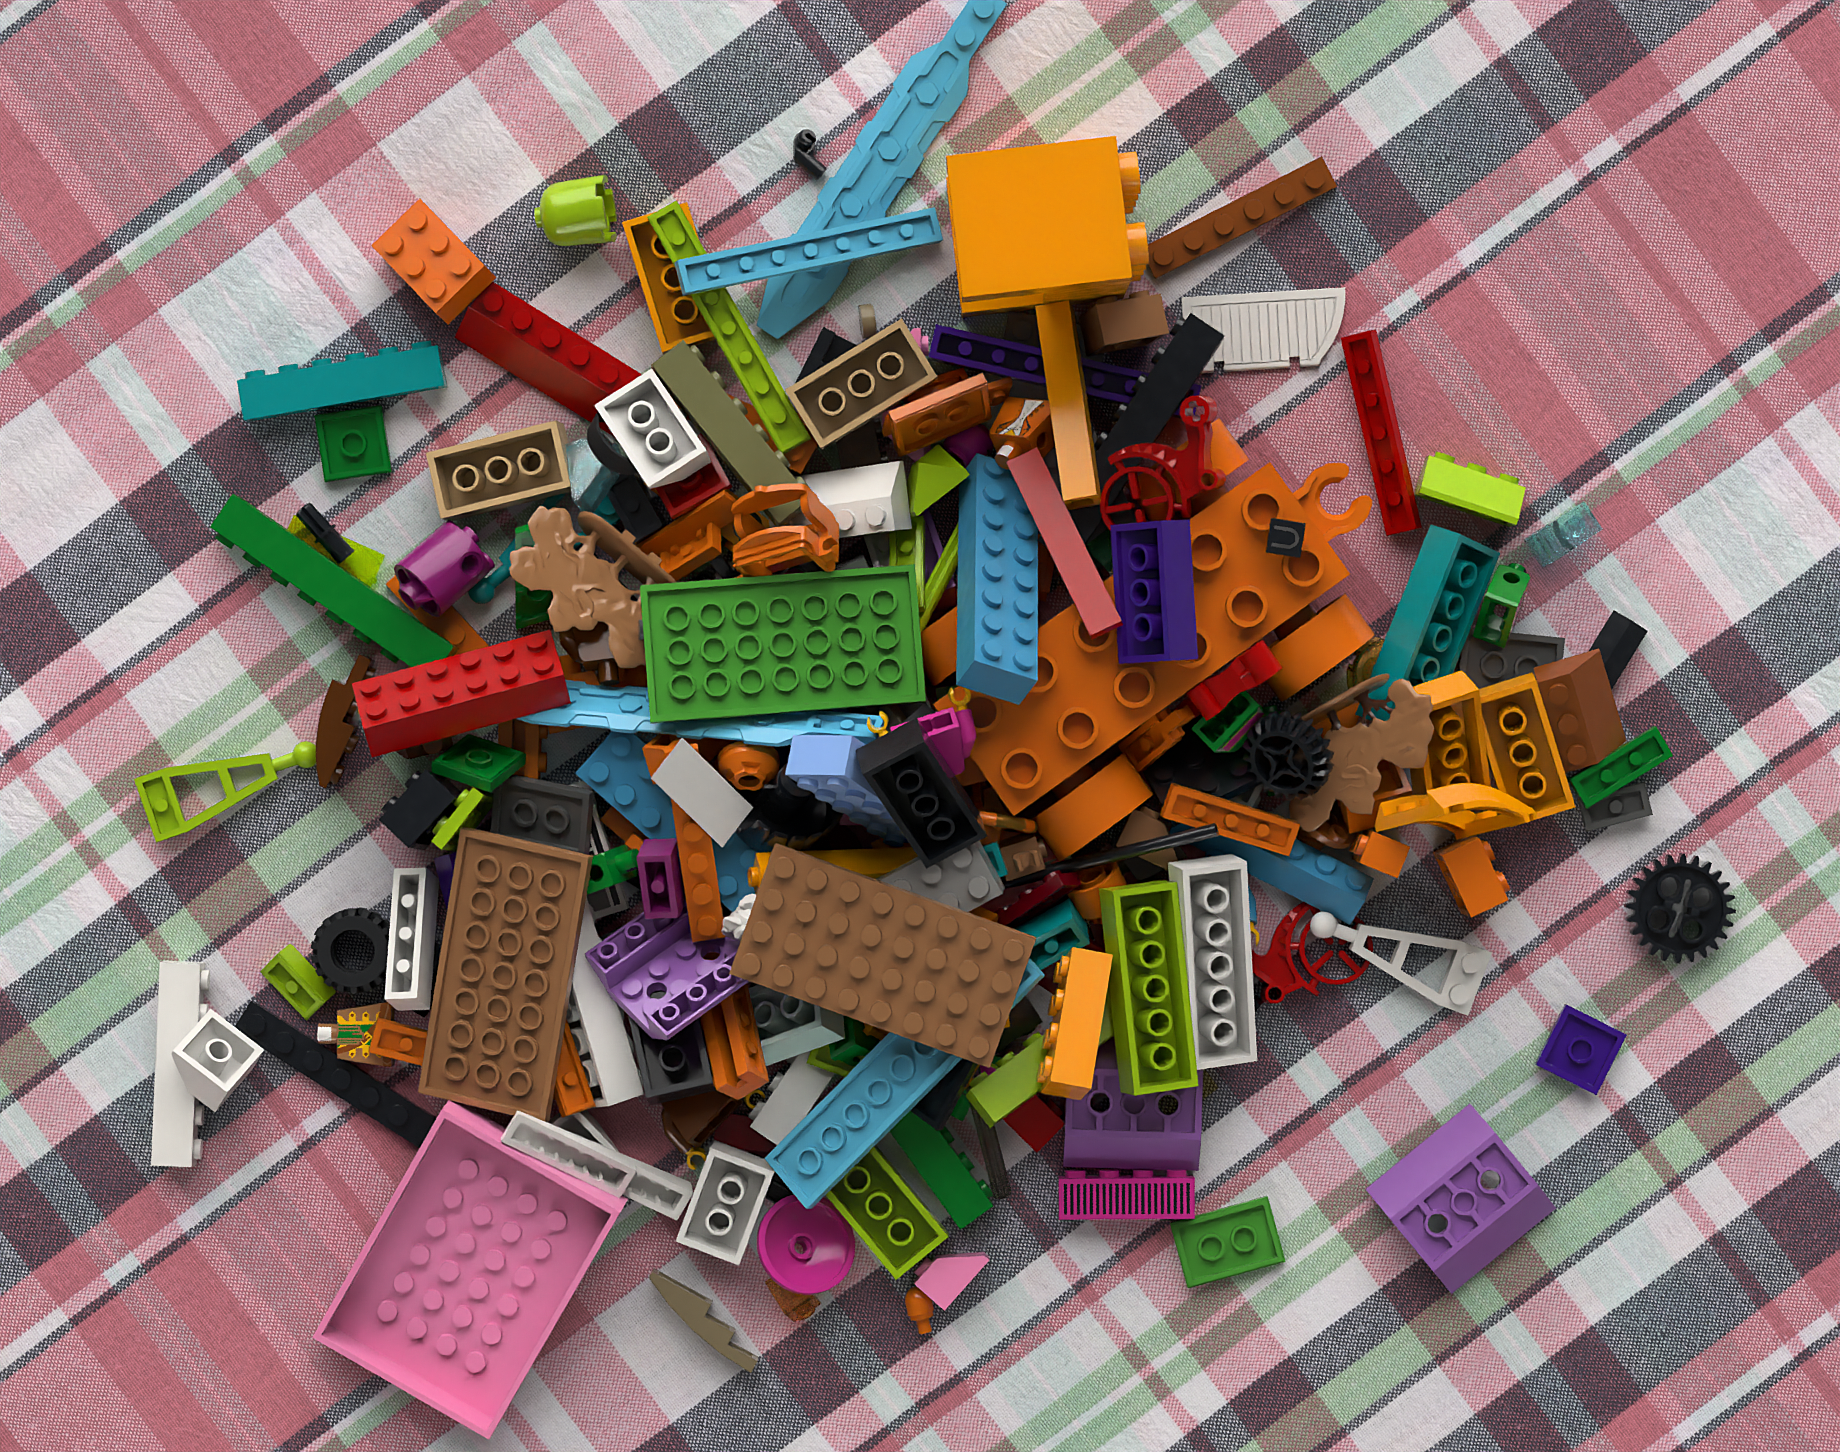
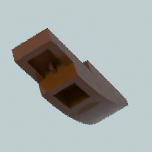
(334, 734)

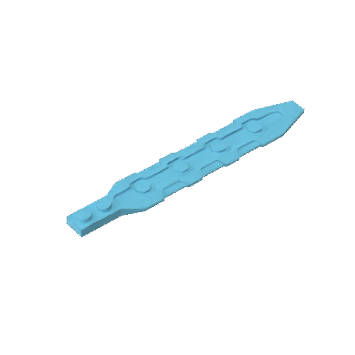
(883, 159)
(628, 712)

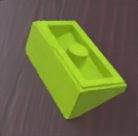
(297, 981)

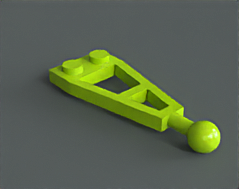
(163, 803)

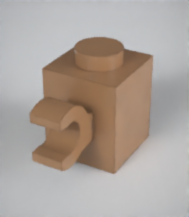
(1023, 855)

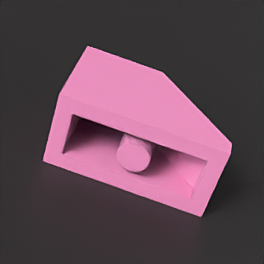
(948, 1275)

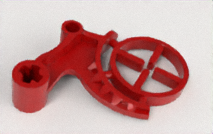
(1188, 466)
(1244, 673)
(1277, 968)

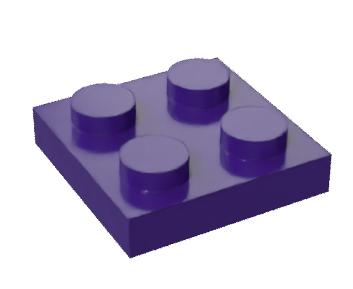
(1580, 1049)

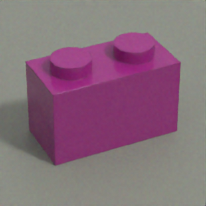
(661, 878)

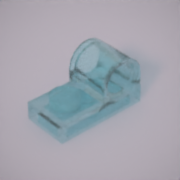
(1563, 534)

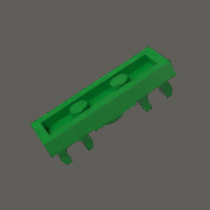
(1620, 767)

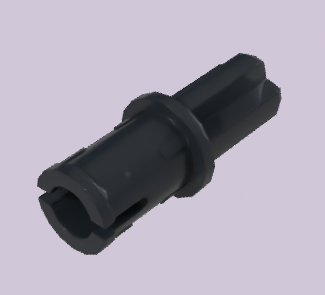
(324, 533)

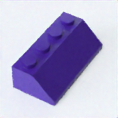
(1154, 591)

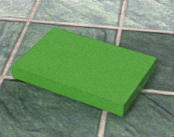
(1227, 1242)

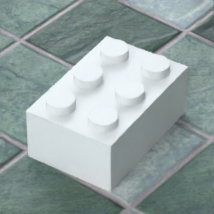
(726, 1202)

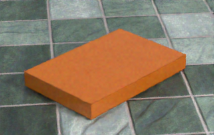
(940, 415)

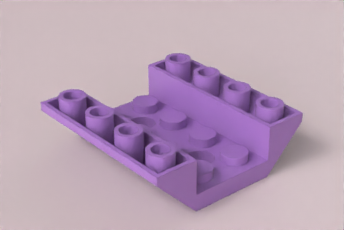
(661, 956)
(1132, 1128)
(1445, 1179)

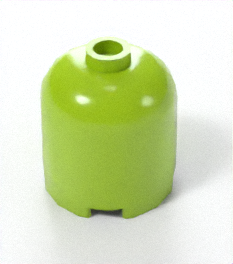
(577, 212)

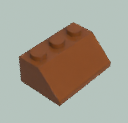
(1580, 709)

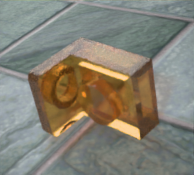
(793, 1305)

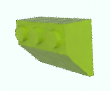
(1470, 489)

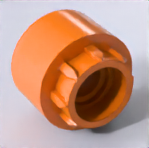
(1087, 897)

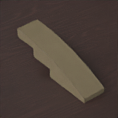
(693, 1310)

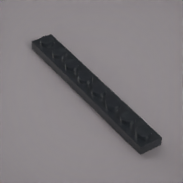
(335, 1074)

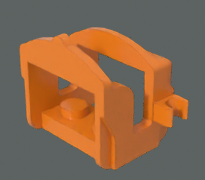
(783, 547)

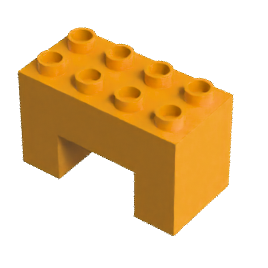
(1044, 225)

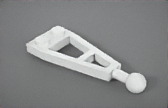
(1461, 977)

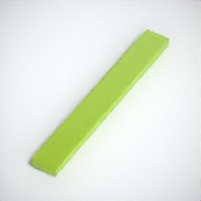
(733, 336)

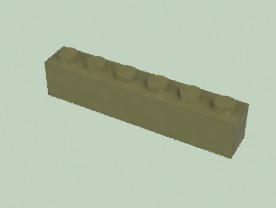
(725, 425)

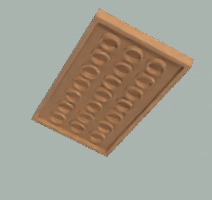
(882, 955)
(505, 973)

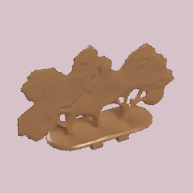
(588, 587)

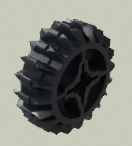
(1308, 758)

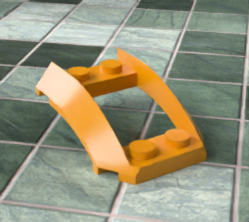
(1451, 807)

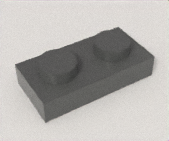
(1621, 806)

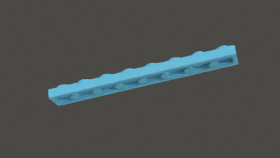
(808, 251)

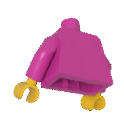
(949, 730)

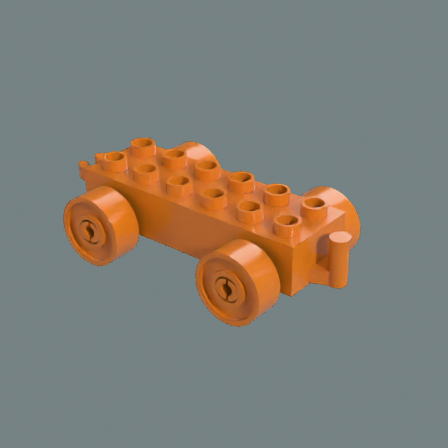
(1092, 701)

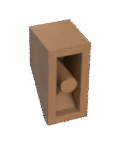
(1143, 826)

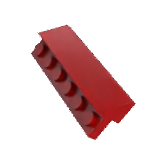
(542, 352)

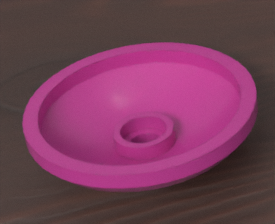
(825, 1240)

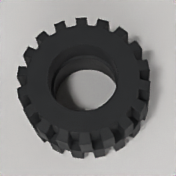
(325, 950)

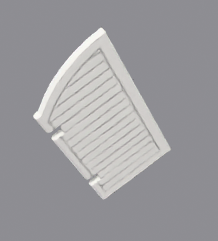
(1270, 326)

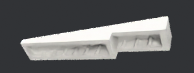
(599, 1165)

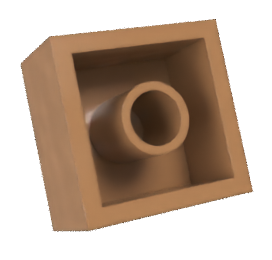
(1123, 323)

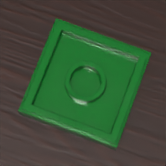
(353, 443)
(479, 762)

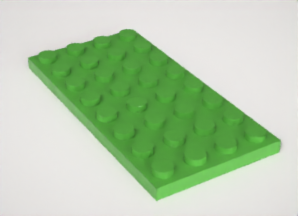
(782, 643)

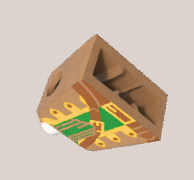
(355, 1032)

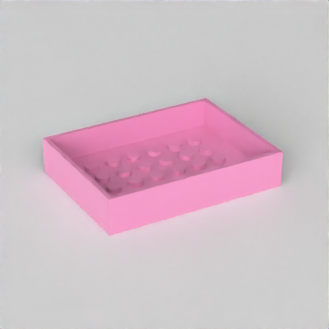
(468, 1270)

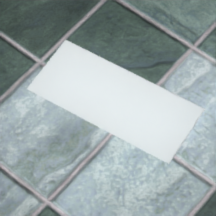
(701, 792)

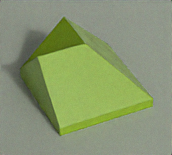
(932, 478)

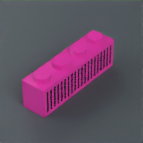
(1126, 1195)

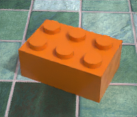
(433, 261)
(1471, 875)

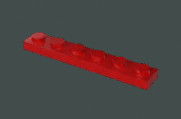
(1381, 432)

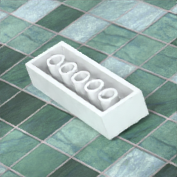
(1218, 957)
(599, 1028)

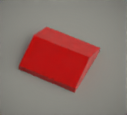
(696, 488)

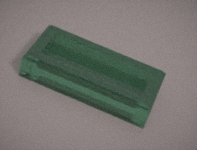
(1101, 550)

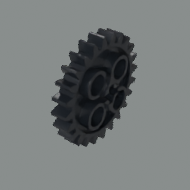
(1708, 917)

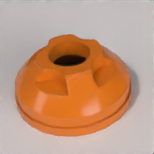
(748, 765)

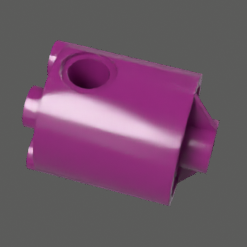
(442, 569)

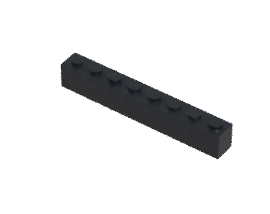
(1150, 408)

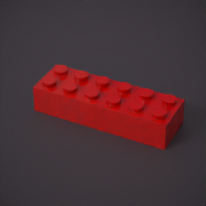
(461, 693)

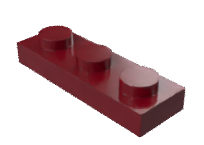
(1038, 899)

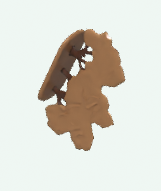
(1361, 748)

